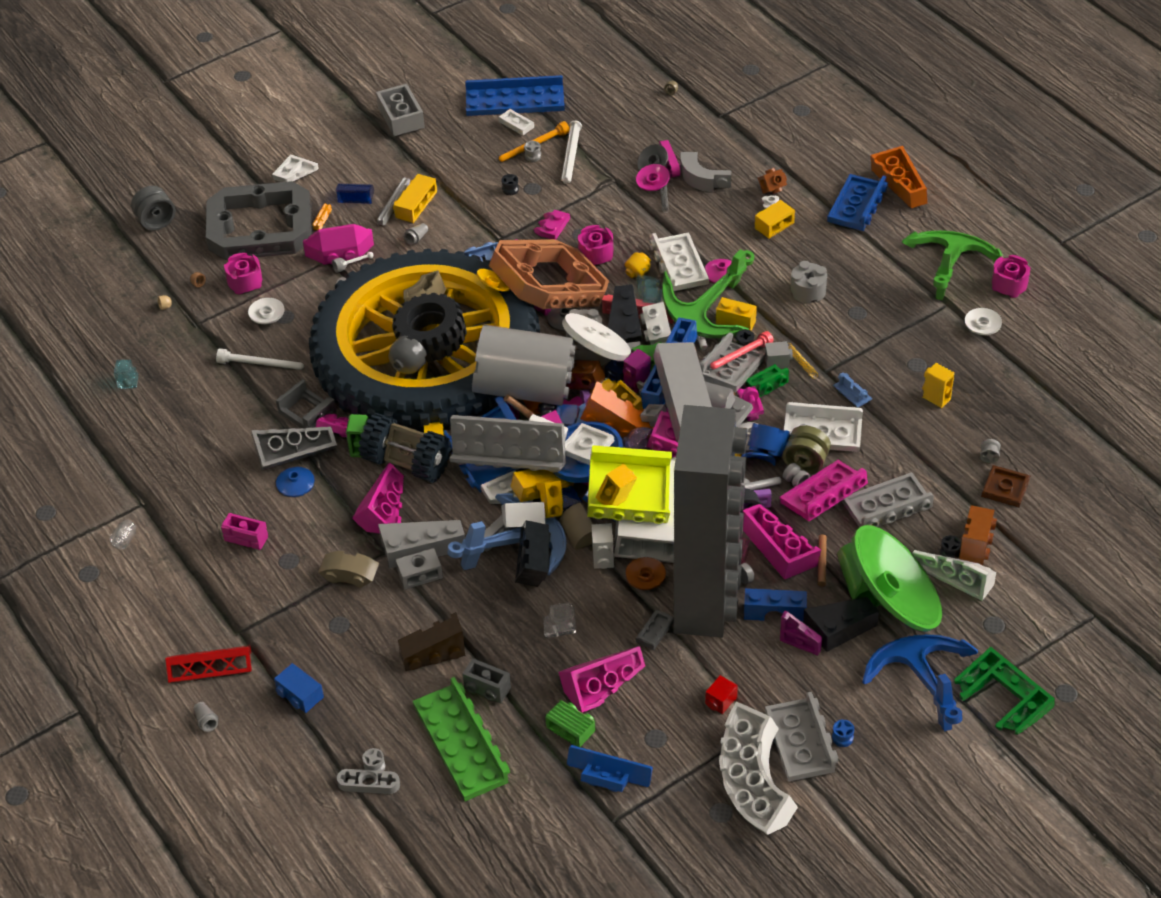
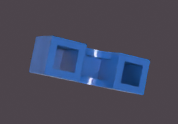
(761, 601)

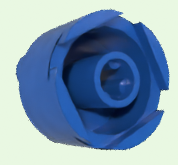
(768, 438)

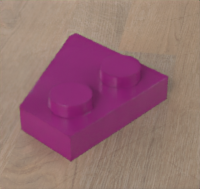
(799, 635)

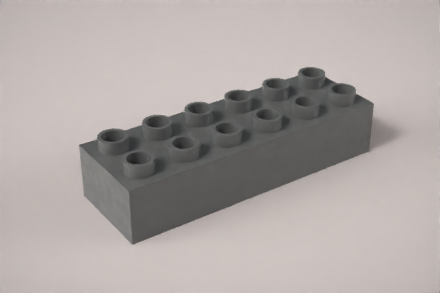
(708, 520)

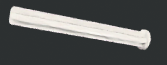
(575, 127)

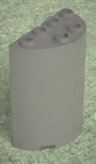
(523, 364)

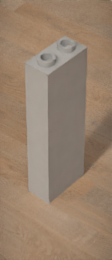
(680, 379)

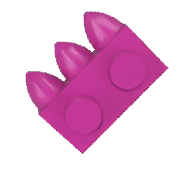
(552, 224)
(338, 425)

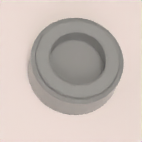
(747, 573)

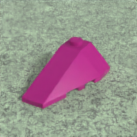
(382, 501)
(595, 680)

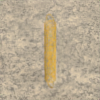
(804, 363)

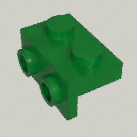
(768, 379)

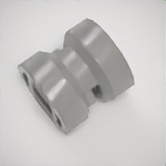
(795, 475)

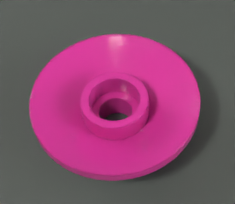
(652, 177)
(717, 269)

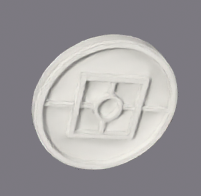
(596, 337)

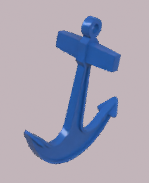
(912, 652)

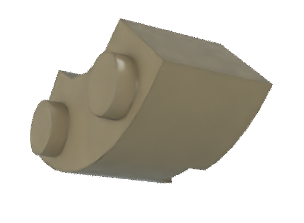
(427, 284)
(348, 568)

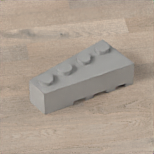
(415, 537)

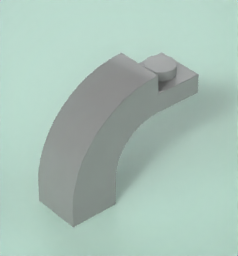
(702, 178)

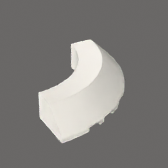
(747, 771)

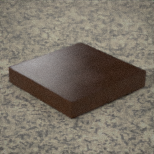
(1006, 486)

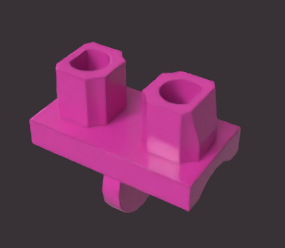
(751, 395)

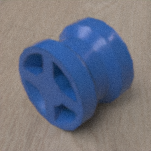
(847, 729)

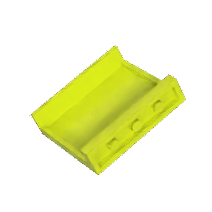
(650, 493)

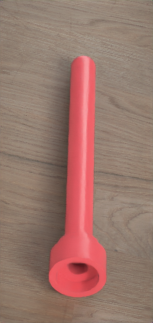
(765, 337)

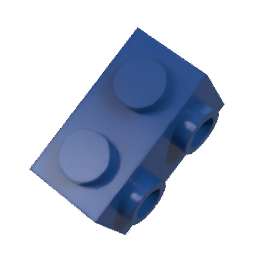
(298, 688)

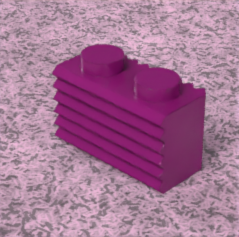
(636, 369)

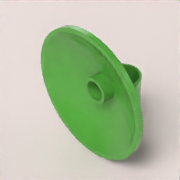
(890, 576)

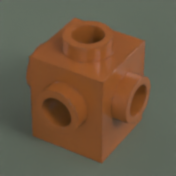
(772, 181)

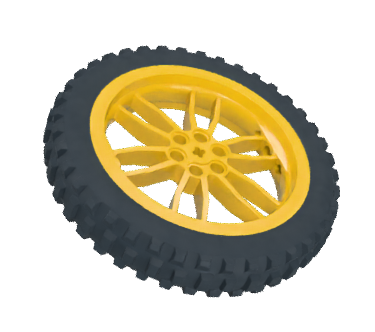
(382, 288)

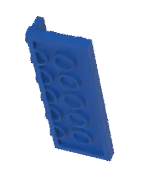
(517, 94)

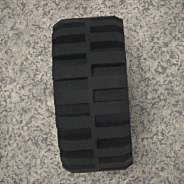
(427, 311)

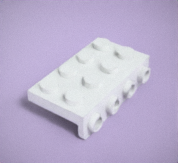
(680, 260)
(837, 422)

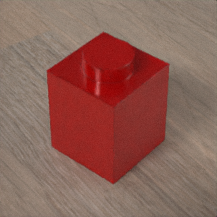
(721, 694)

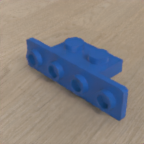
(608, 770)

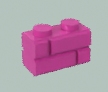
(244, 531)

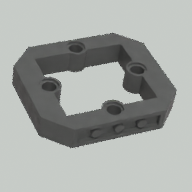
(220, 221)

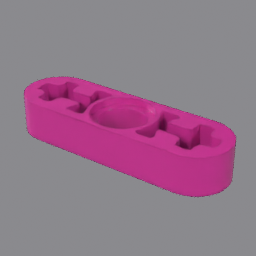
(672, 164)

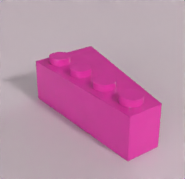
(778, 543)

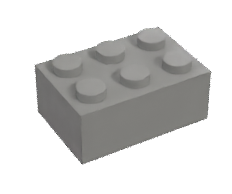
(400, 109)

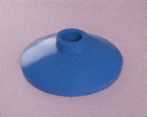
(295, 481)

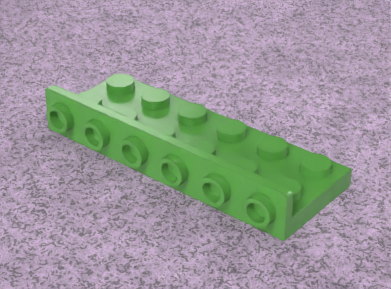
(462, 740)

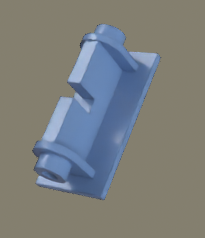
(484, 251)
(852, 390)

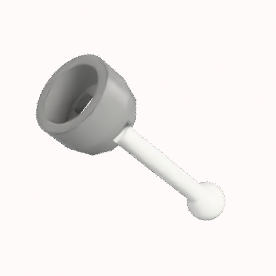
(340, 264)

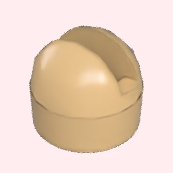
(164, 302)

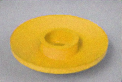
(491, 280)

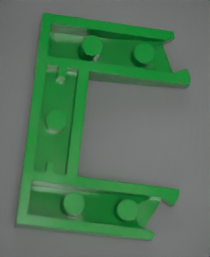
(992, 665)

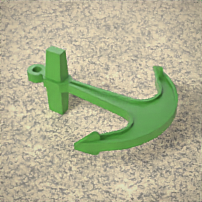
(955, 244)
(698, 309)

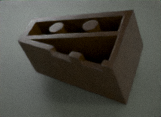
(433, 645)

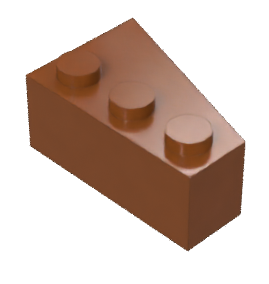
(978, 535)

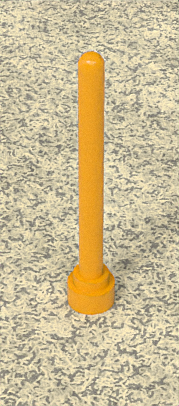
(561, 129)

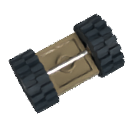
(405, 447)

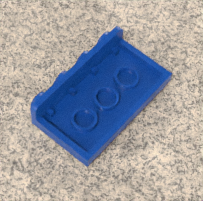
(857, 202)

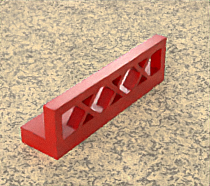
(205, 656)

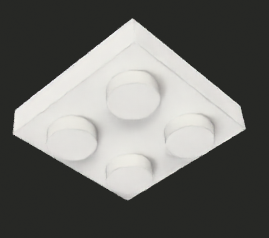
(580, 442)

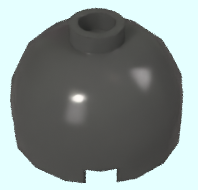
(407, 355)

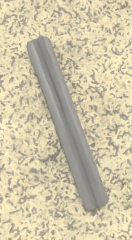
(388, 209)

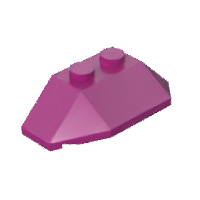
(338, 242)

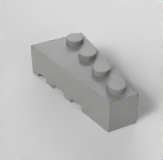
(287, 445)

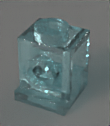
(125, 374)

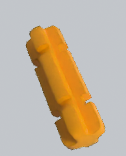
(321, 217)

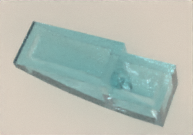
(649, 289)

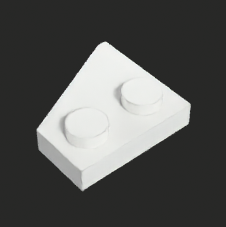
(294, 168)
(498, 486)

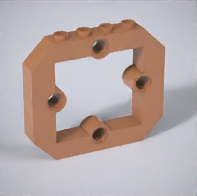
(514, 265)

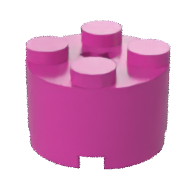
(596, 244)
(243, 273)
(1010, 275)

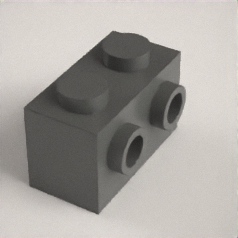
(486, 681)

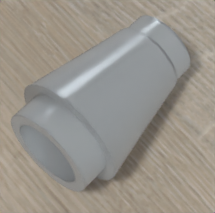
(415, 234)
(206, 718)

